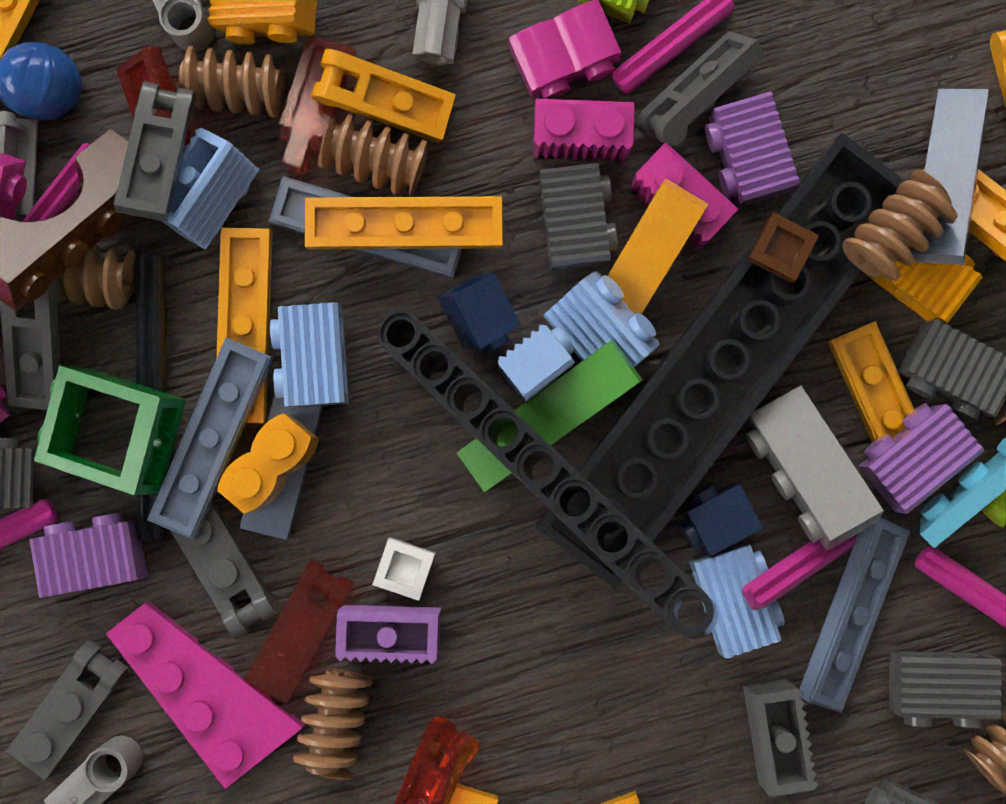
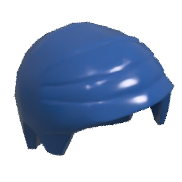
(39, 81)

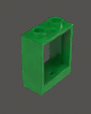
(150, 439)

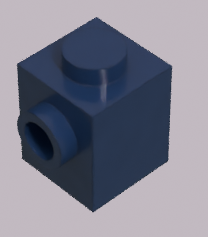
(479, 312)
(718, 518)

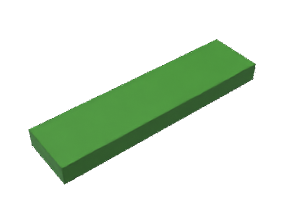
(558, 408)

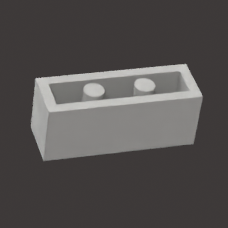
(812, 469)

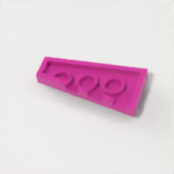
(206, 699)

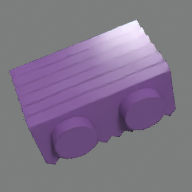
(751, 150)
(919, 457)
(87, 557)
(388, 633)

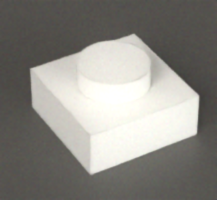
(404, 568)

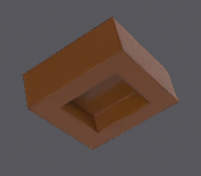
(782, 247)

